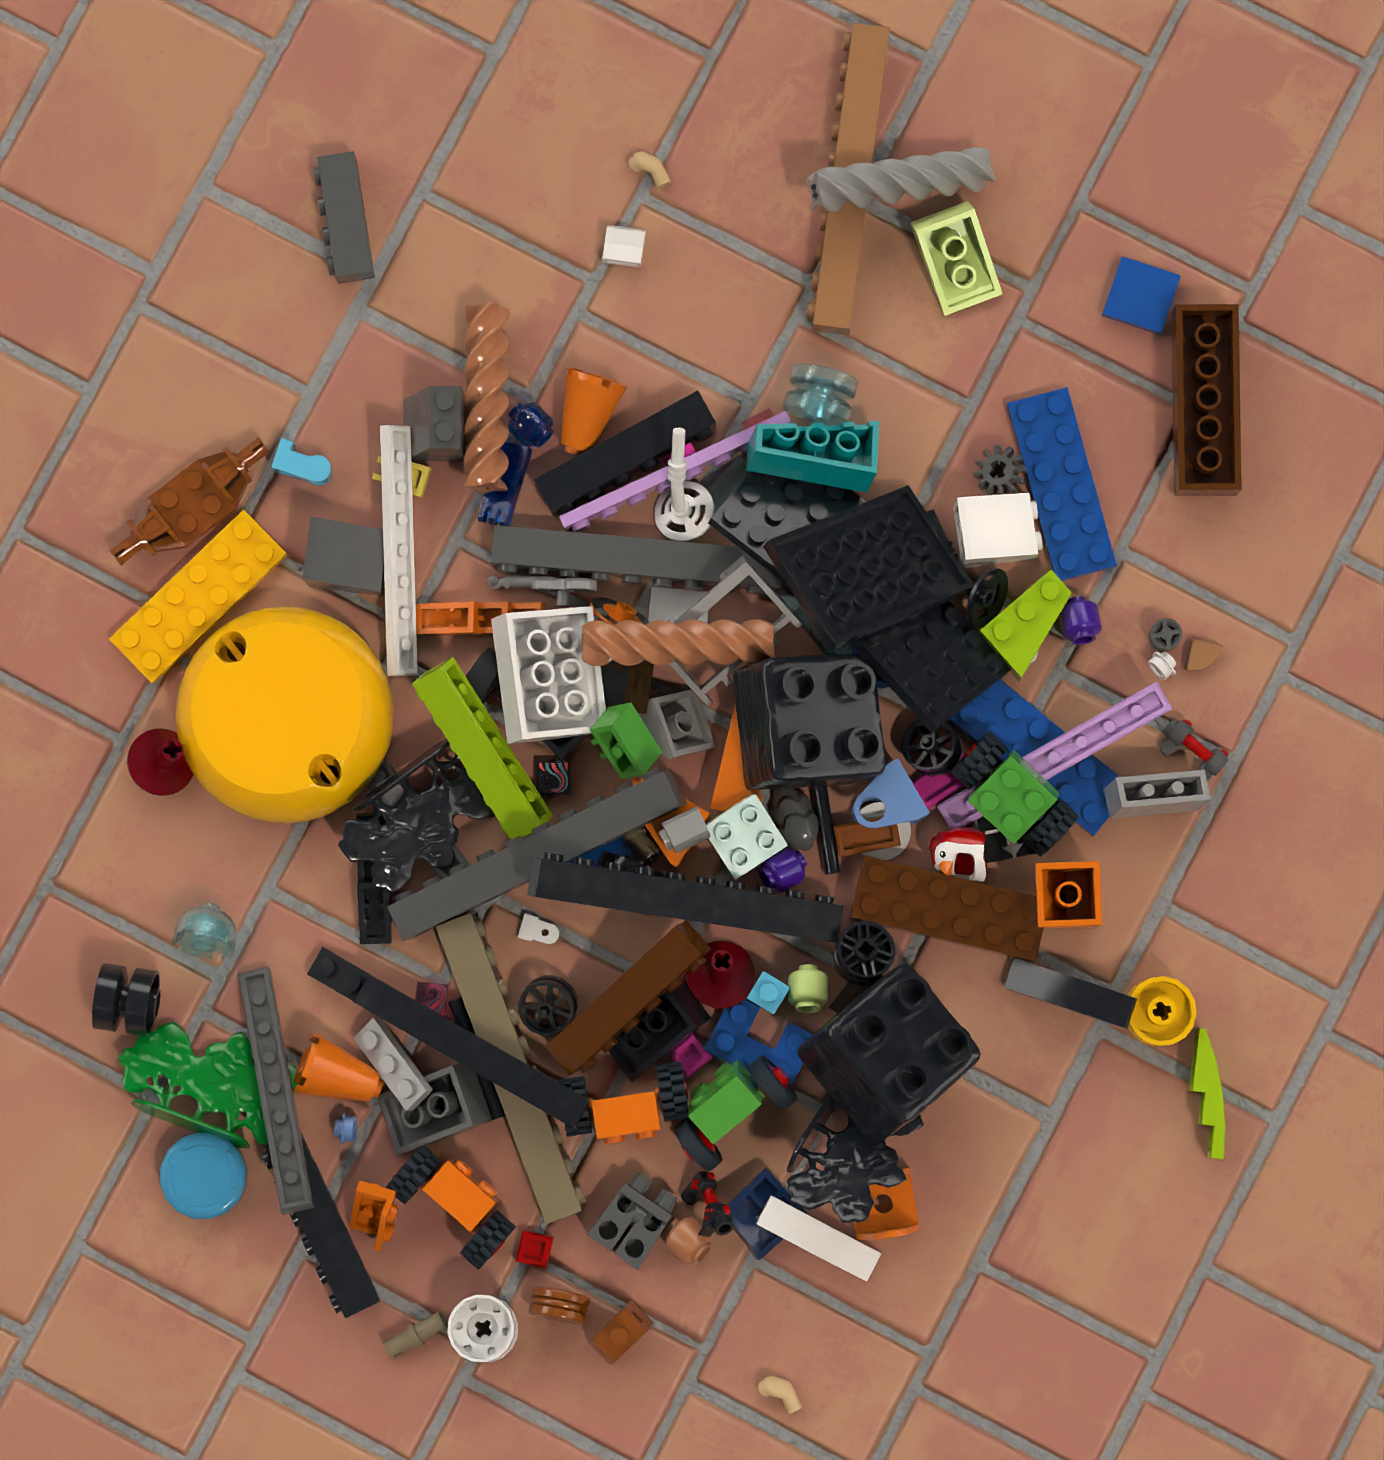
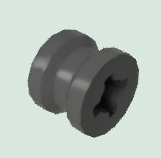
(1170, 633)

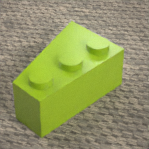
(1026, 622)

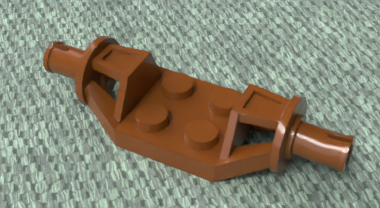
(191, 502)

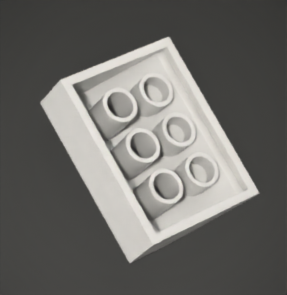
(543, 676)

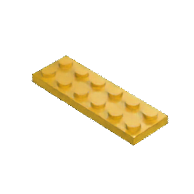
(198, 597)

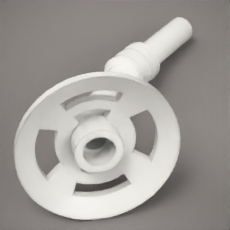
(681, 503)

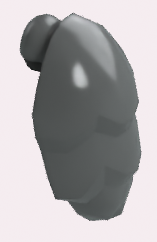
(794, 818)

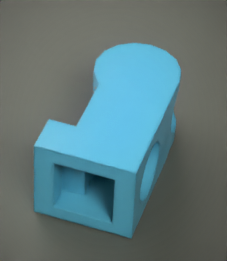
(306, 468)

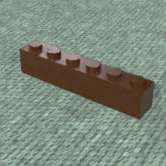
(628, 998)

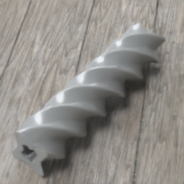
(894, 177)

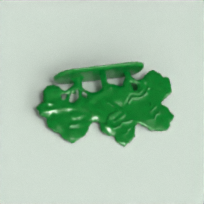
(219, 1081)

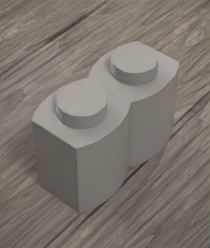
(684, 830)

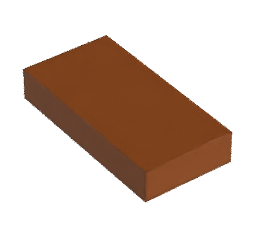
(857, 839)

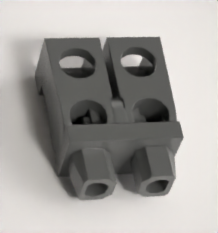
(640, 1214)

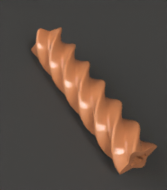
(484, 397)
(688, 642)

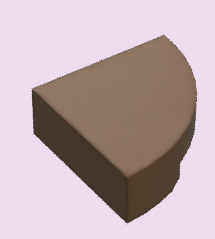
(1202, 655)

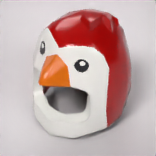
(959, 853)

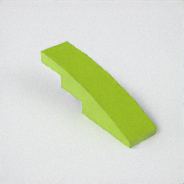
(1206, 1080)

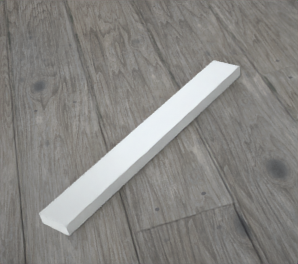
(398, 550)

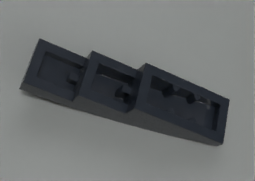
(374, 916)
(1070, 993)

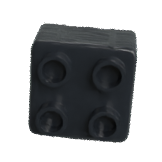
(808, 721)
(889, 1053)

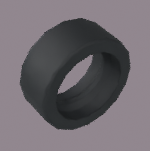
(484, 674)

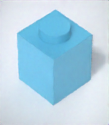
(768, 993)

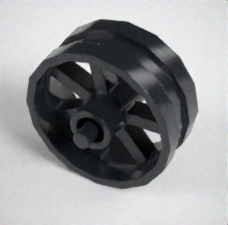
(931, 747)
(547, 1005)

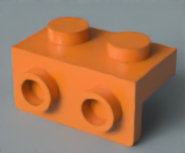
(374, 1212)

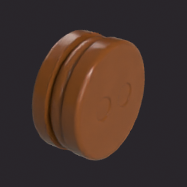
(559, 1305)

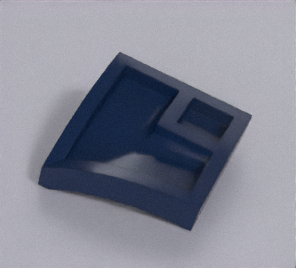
(748, 1206)

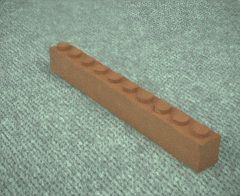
(855, 144)

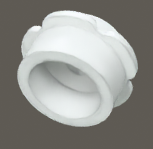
(1162, 665)

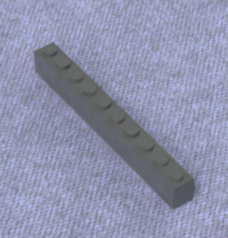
(623, 558)
(511, 867)

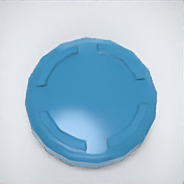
(203, 1176)

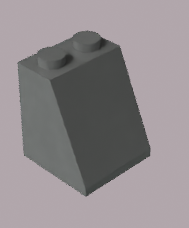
(436, 423)
(344, 557)

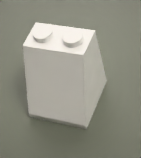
(996, 529)

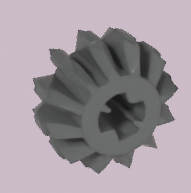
(989, 471)

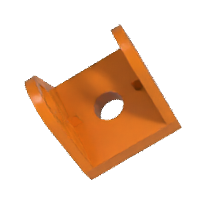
(896, 1222)

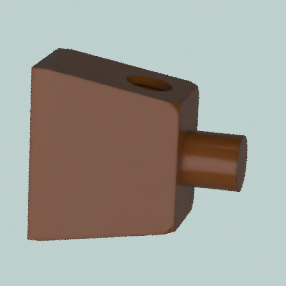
(621, 1332)

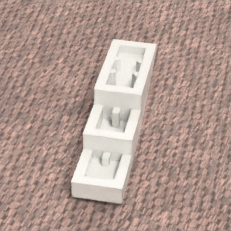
(818, 1238)

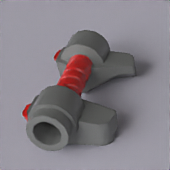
(1180, 734)

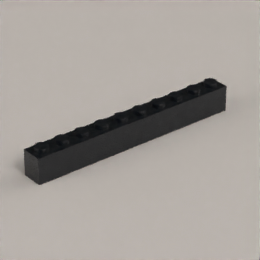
(685, 899)

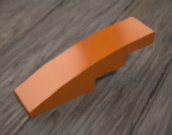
(466, 617)

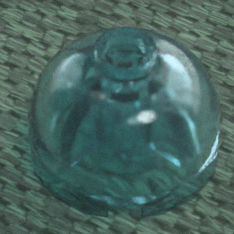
(205, 932)

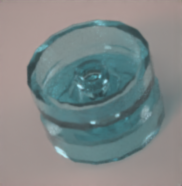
(820, 394)

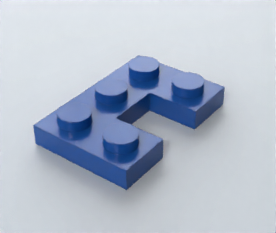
(731, 1042)

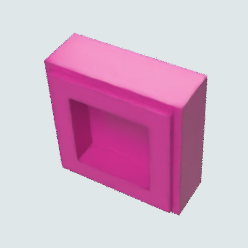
(691, 1055)

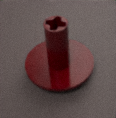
(158, 763)
(724, 977)

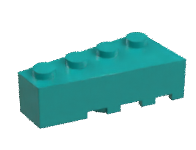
(817, 453)

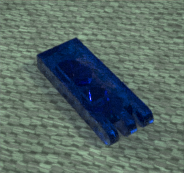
(505, 501)

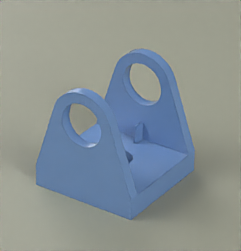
(898, 796)

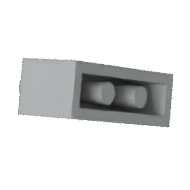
(1157, 794)

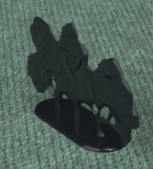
(418, 824)
(849, 1167)

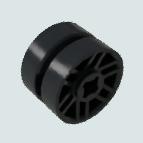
(872, 940)

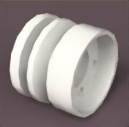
(464, 1330)

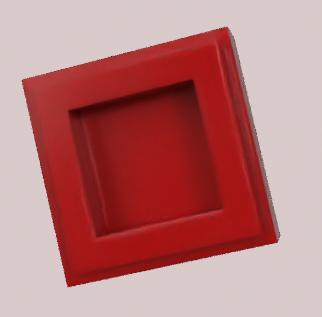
(534, 1249)

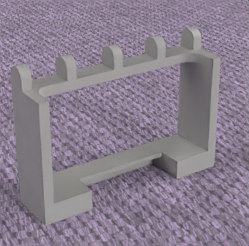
(729, 579)

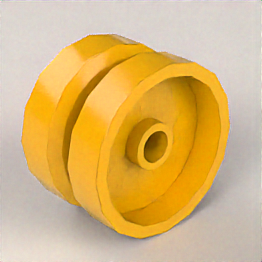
(1178, 1013)

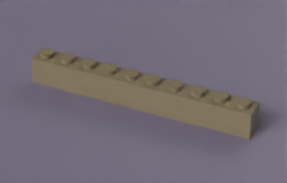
(495, 1022)

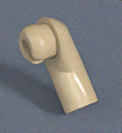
(650, 164)
(780, 1389)

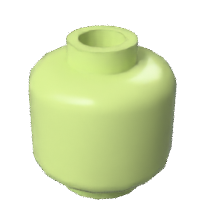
(808, 989)

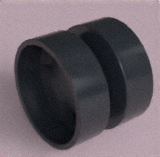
(135, 1001)

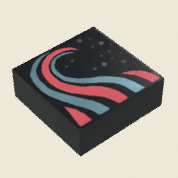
(554, 777)

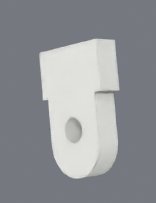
(532, 929)

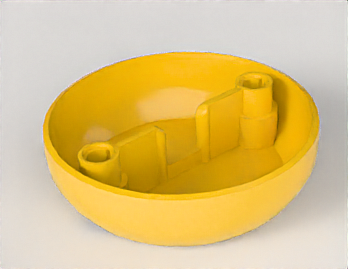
(284, 714)

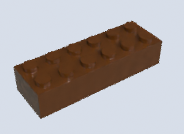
(1206, 400)
(947, 909)

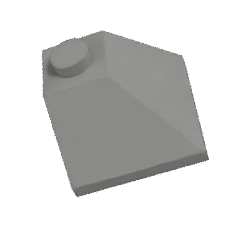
(678, 724)

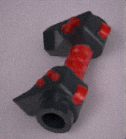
(716, 1215)

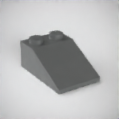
(448, 1110)

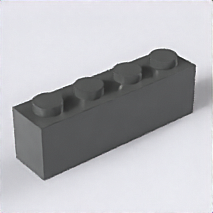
(345, 217)

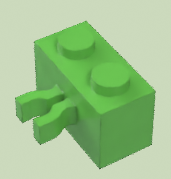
(625, 741)

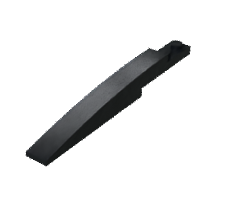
(449, 1038)

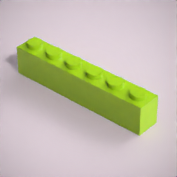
(482, 749)

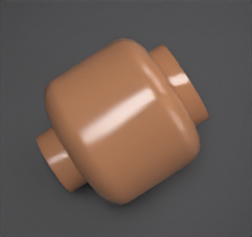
(685, 1242)

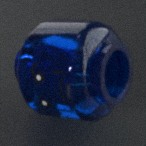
(530, 424)

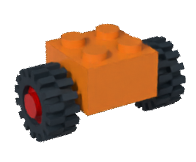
(634, 1112)
(460, 1196)

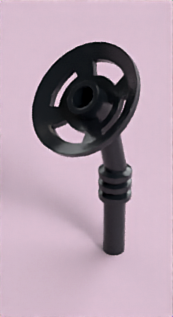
(984, 590)

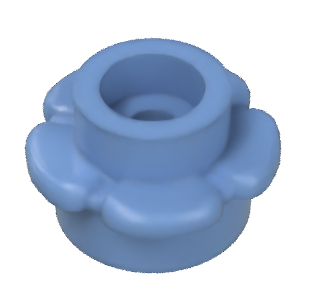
(346, 1128)

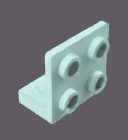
(745, 836)

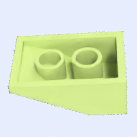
(956, 257)

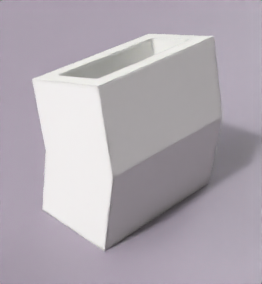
(624, 246)

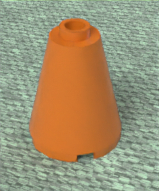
(587, 408)
(335, 1073)

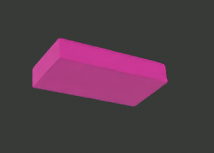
(937, 788)

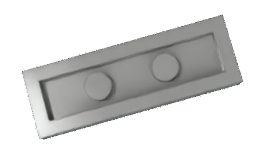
(393, 1064)

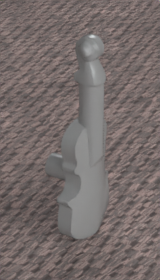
(546, 584)

